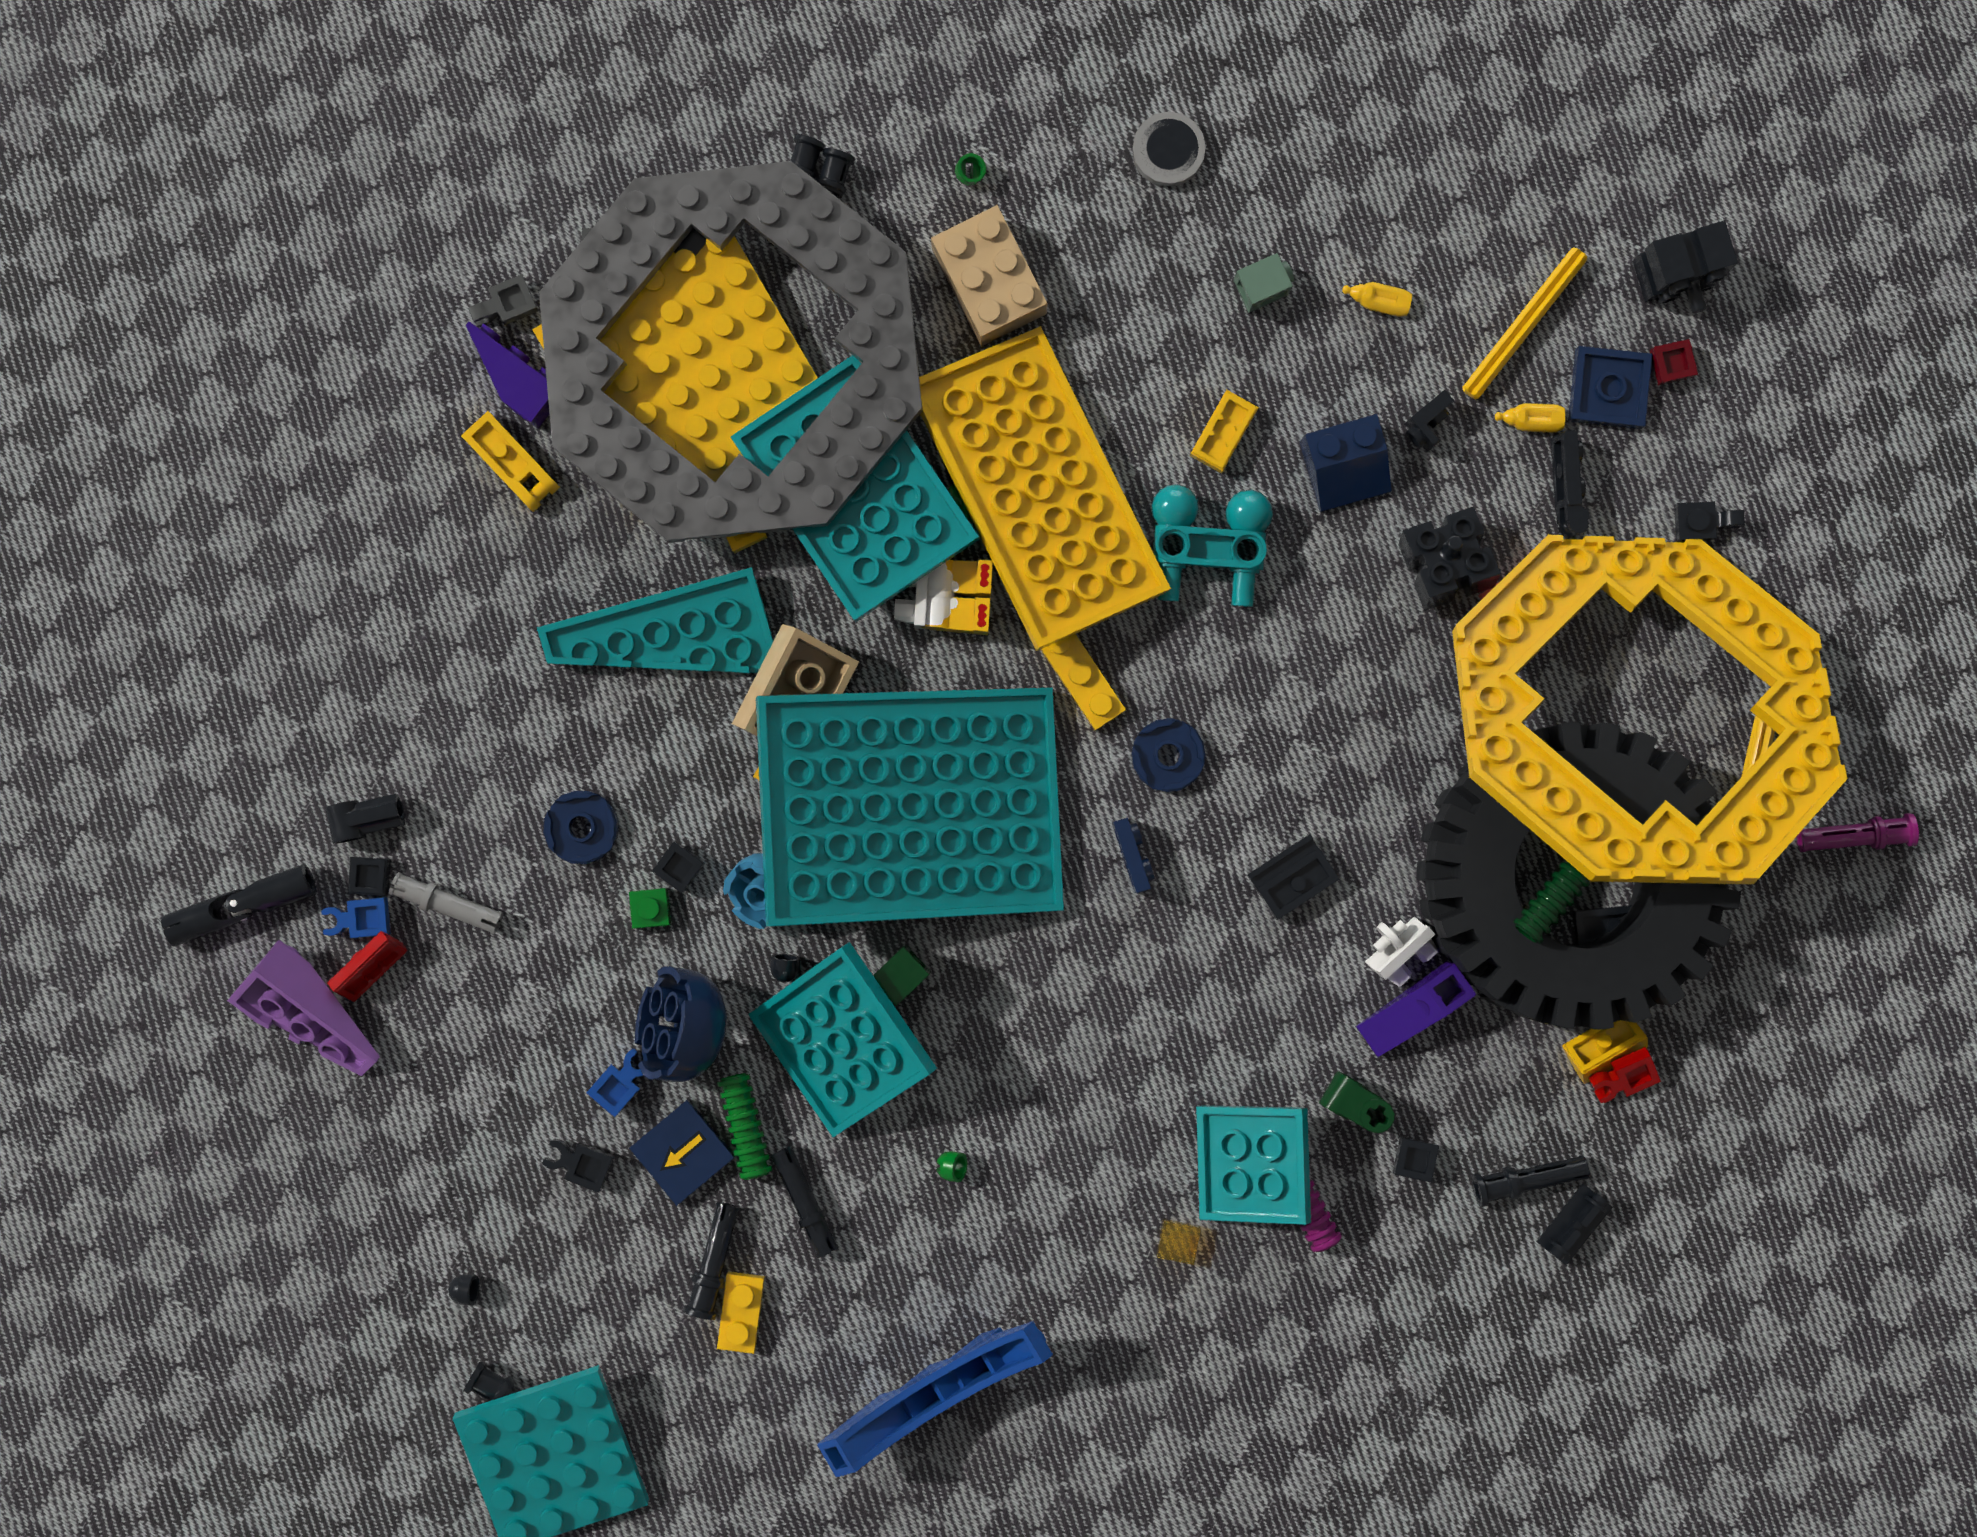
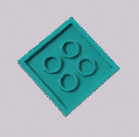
(1253, 1164)

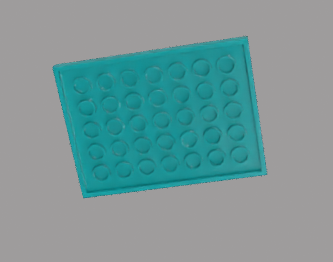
(908, 805)

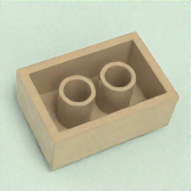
(989, 275)
(795, 667)

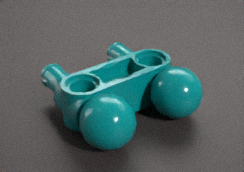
(1248, 516)

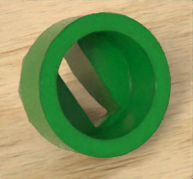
(977, 169)
(952, 1166)

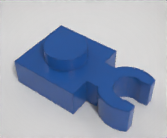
(363, 918)
(616, 1087)

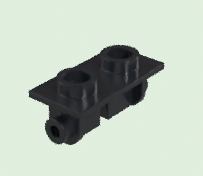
(1574, 1224)

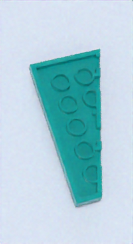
(692, 627)

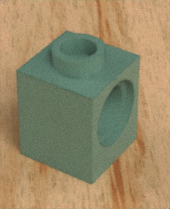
(1264, 282)

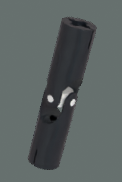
(260, 896)

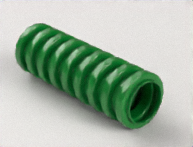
(744, 1126)

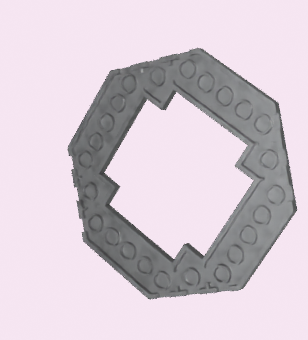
(619, 262)

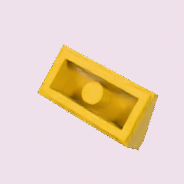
(1599, 1047)

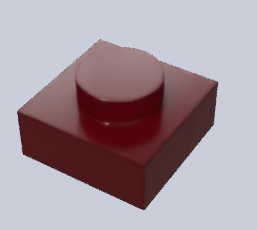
(1673, 362)

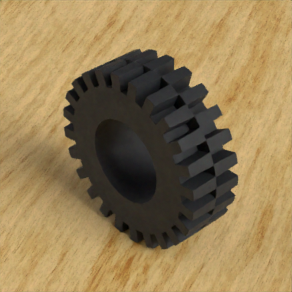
(1589, 984)

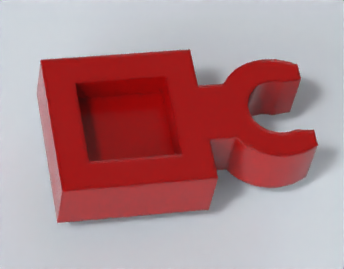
(1629, 1074)

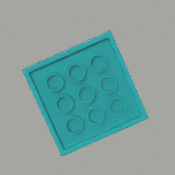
(842, 1040)
(551, 1457)

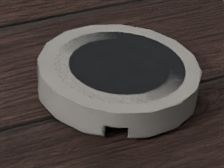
(1168, 149)

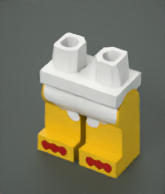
(936, 601)

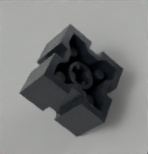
(1687, 264)
(1449, 558)

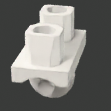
(1398, 946)

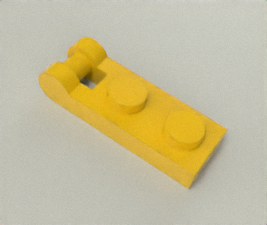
(509, 460)

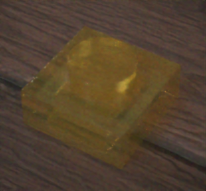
(1178, 1241)

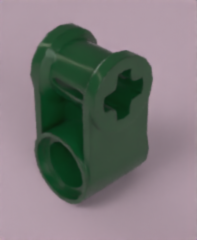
(1352, 1100)

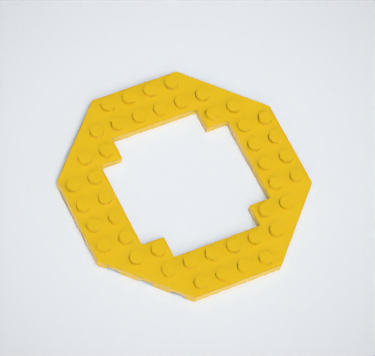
(1566, 808)

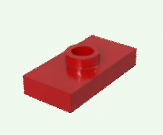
(367, 966)

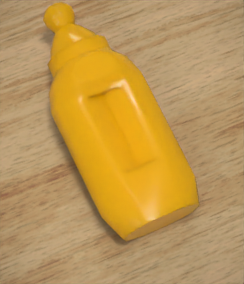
(1381, 298)
(1534, 417)

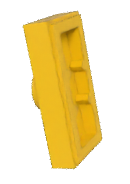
(1224, 431)

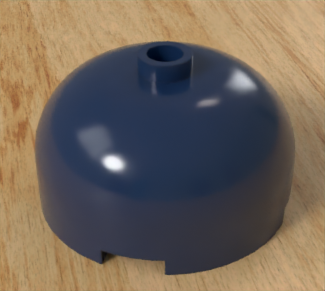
(699, 1029)

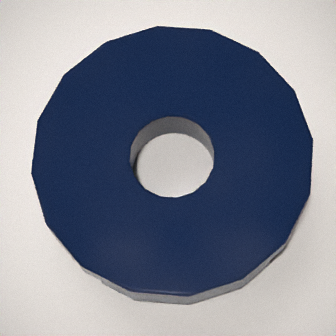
(1190, 751)
(559, 824)

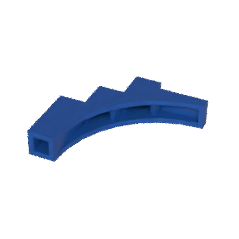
(932, 1391)

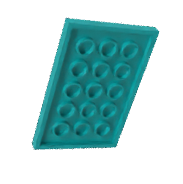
(891, 527)

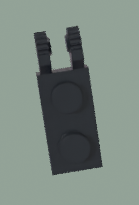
(1568, 484)

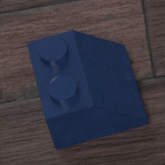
(1347, 462)

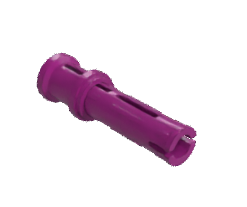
(1875, 832)

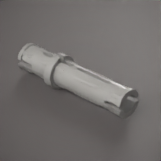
(431, 897)

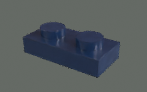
(1128, 840)

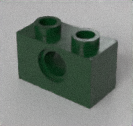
(901, 974)

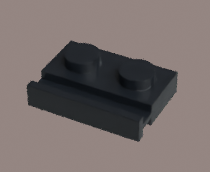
(1293, 877)

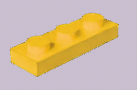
(1084, 681)

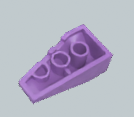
(295, 998)

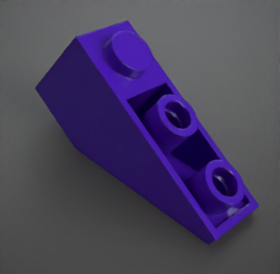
(515, 381)
(1416, 1008)

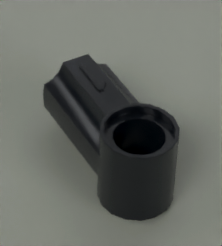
(355, 819)

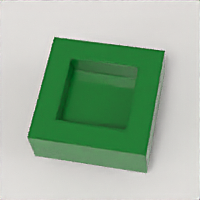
(649, 908)

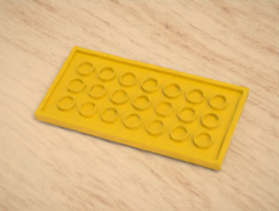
(1039, 488)

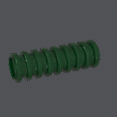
(1551, 903)

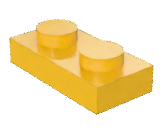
(741, 1312)

